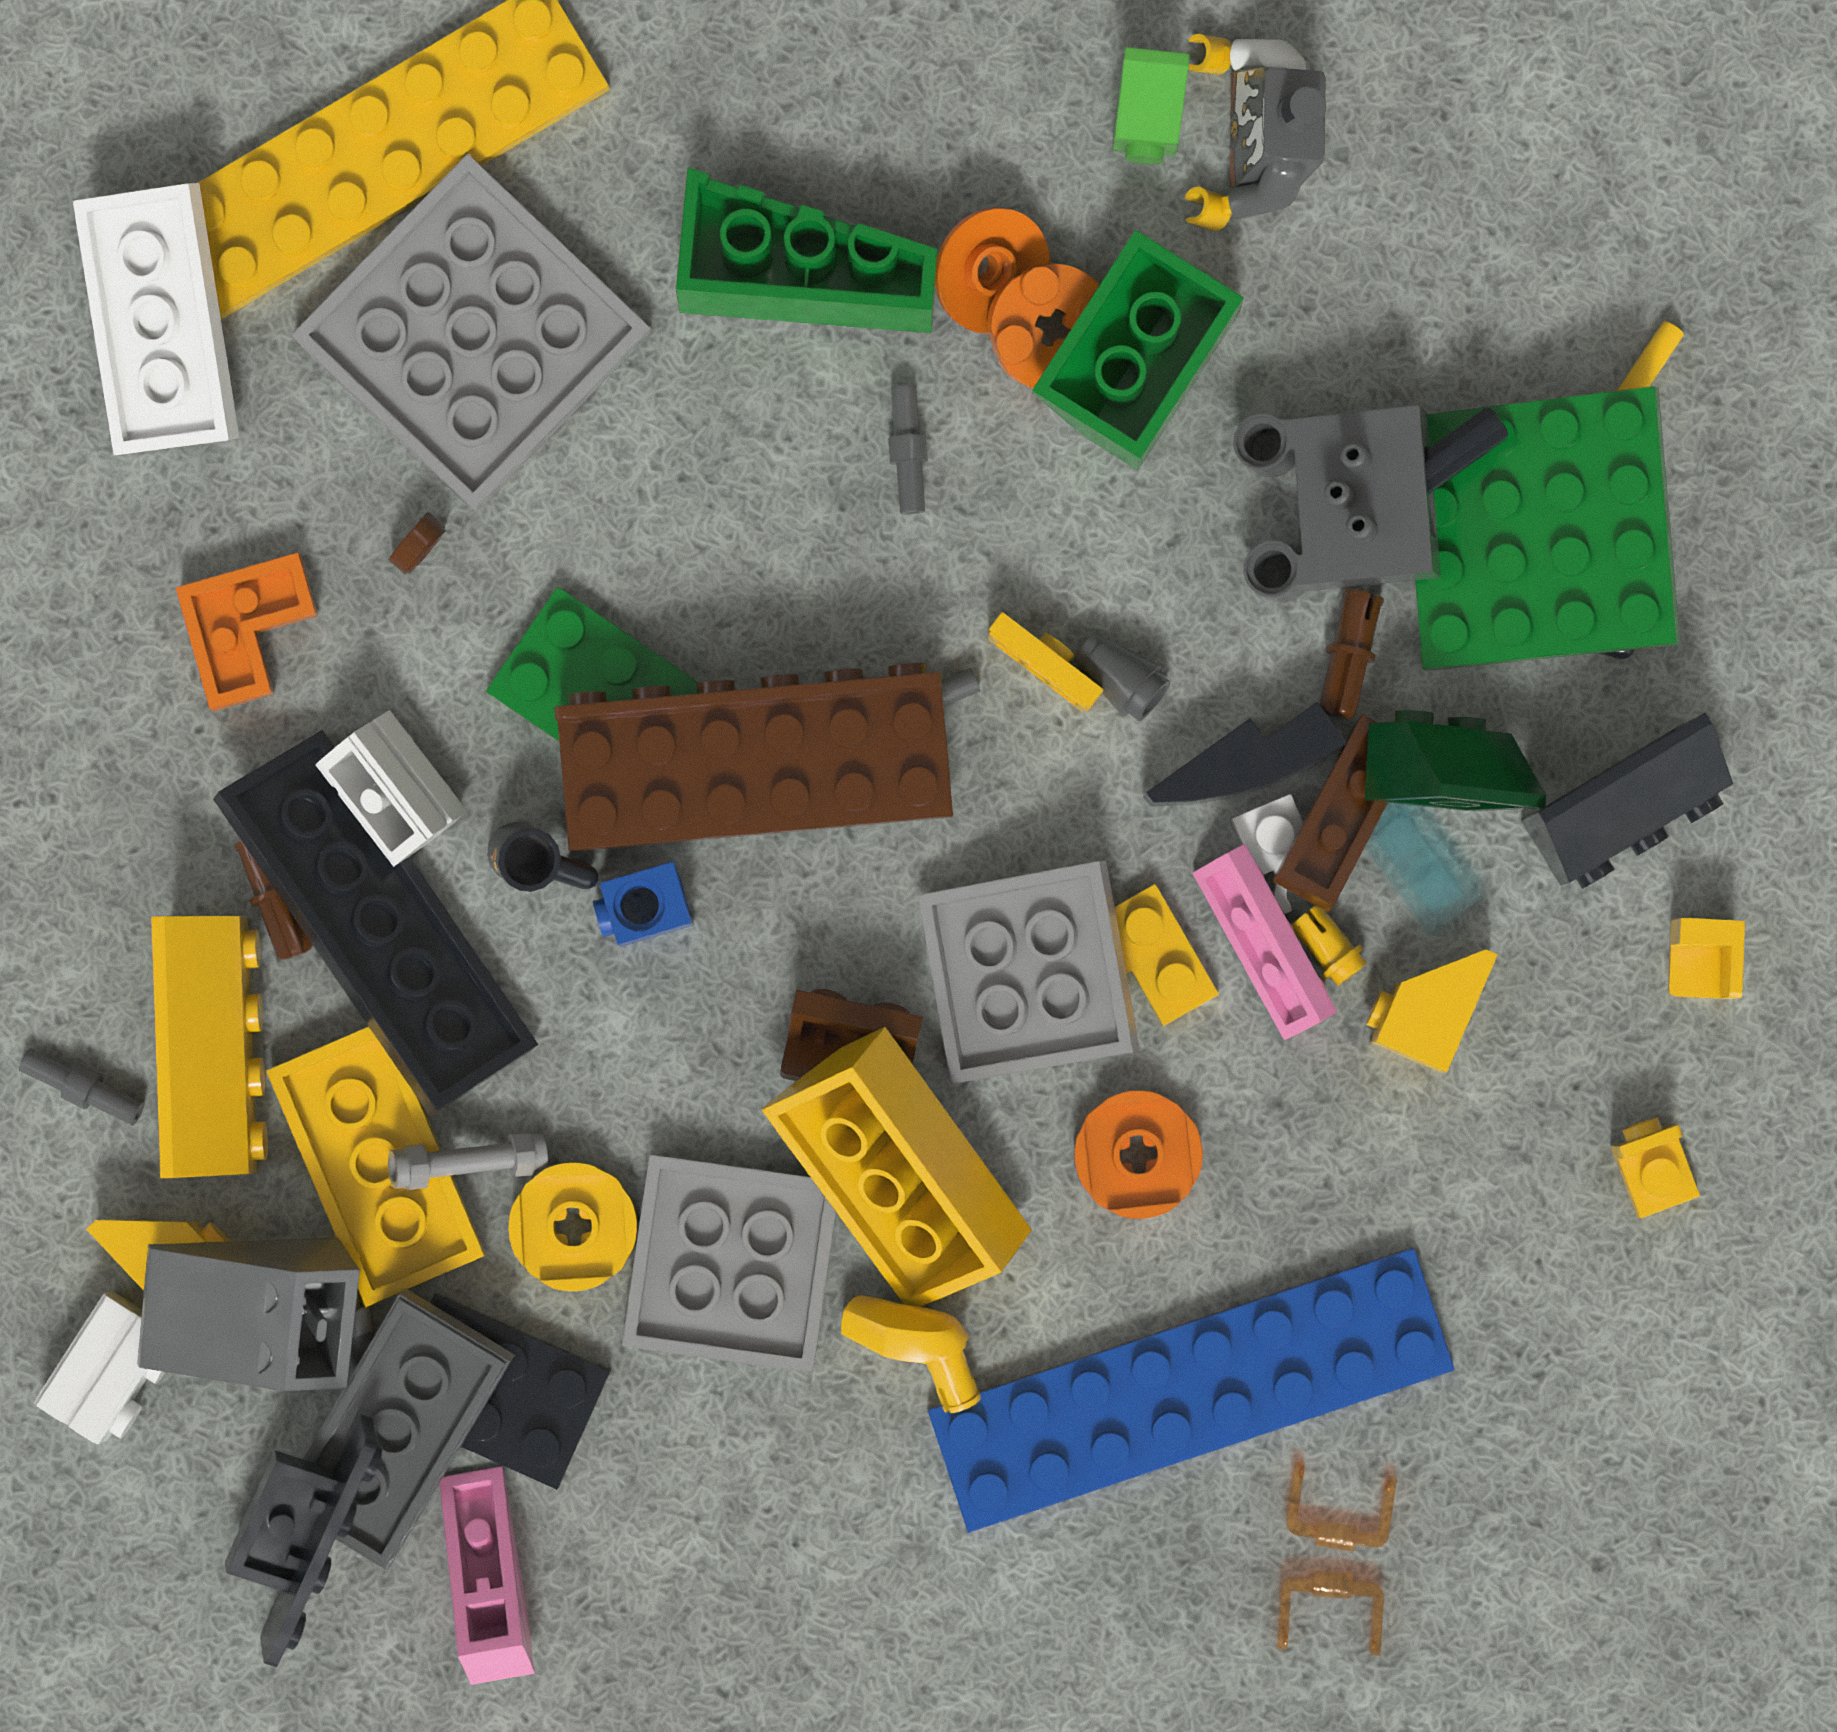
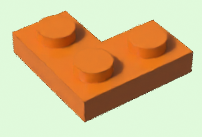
(225, 620)

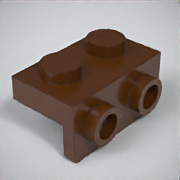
(827, 1021)

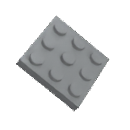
(1028, 972)
(730, 1264)

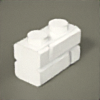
(391, 787)
(100, 1373)

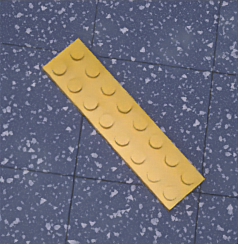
(392, 144)

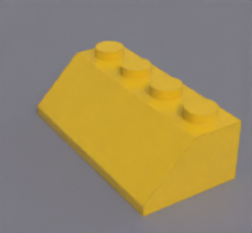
(207, 1046)
(898, 1171)

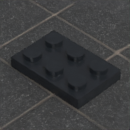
(538, 1404)

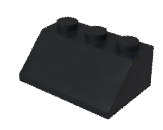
(1631, 803)

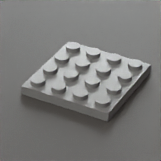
(471, 333)

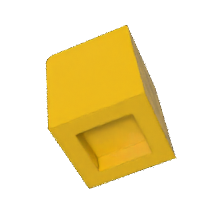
(1706, 958)

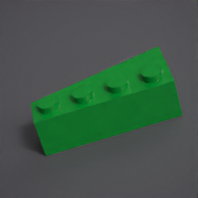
(795, 264)

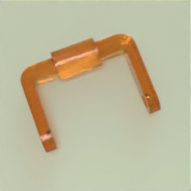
(1335, 1534)
(1331, 1586)

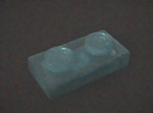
(1420, 867)

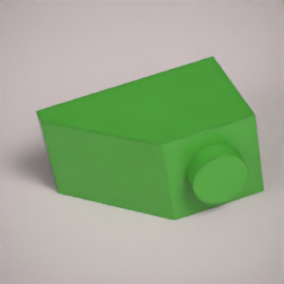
(1150, 104)

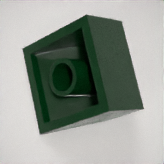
(1448, 765)

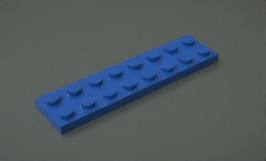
(1192, 1389)

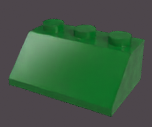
(1137, 349)

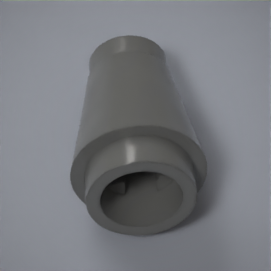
(1128, 679)

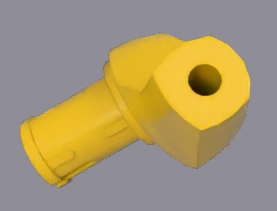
(919, 1337)

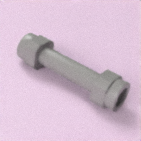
(414, 1166)

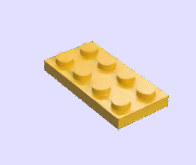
(346, 1116)

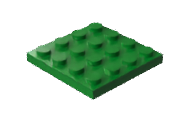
(1553, 536)

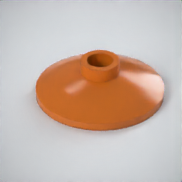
(1011, 246)

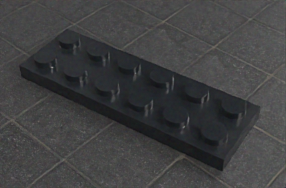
(376, 929)

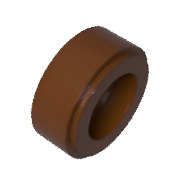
(417, 544)

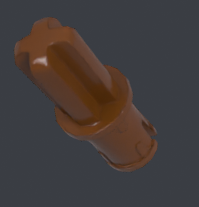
(1350, 653)
(284, 931)

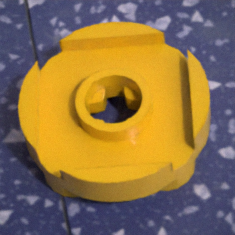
(548, 1254)

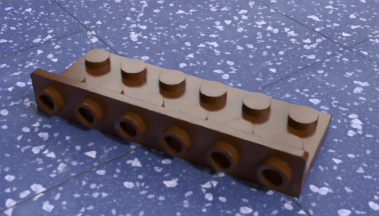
(754, 758)

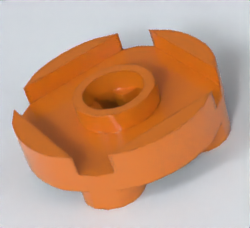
(1019, 305)
(1166, 1178)

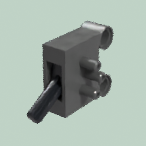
(1361, 494)

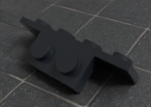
(294, 1527)

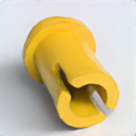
(1329, 945)

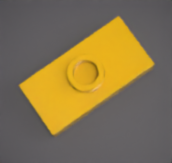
(1046, 660)

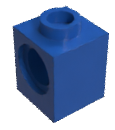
(672, 911)

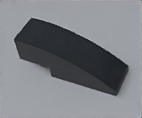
(1249, 762)

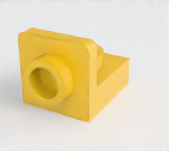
(1654, 1167)

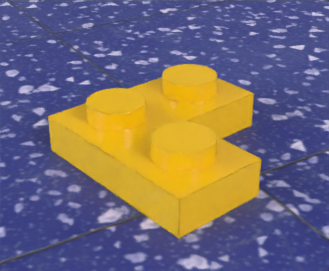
(1161, 956)

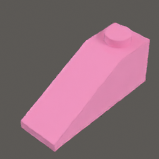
(485, 1577)

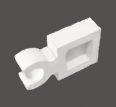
(1268, 836)

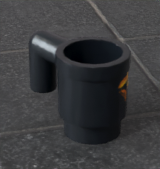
(532, 860)

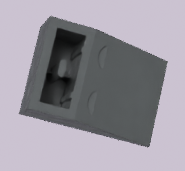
(251, 1312)

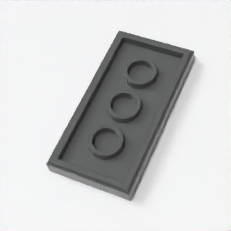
(424, 1391)

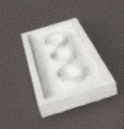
(156, 319)

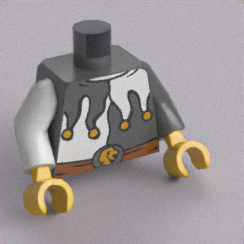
(1274, 127)

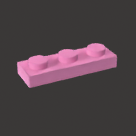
(1264, 942)

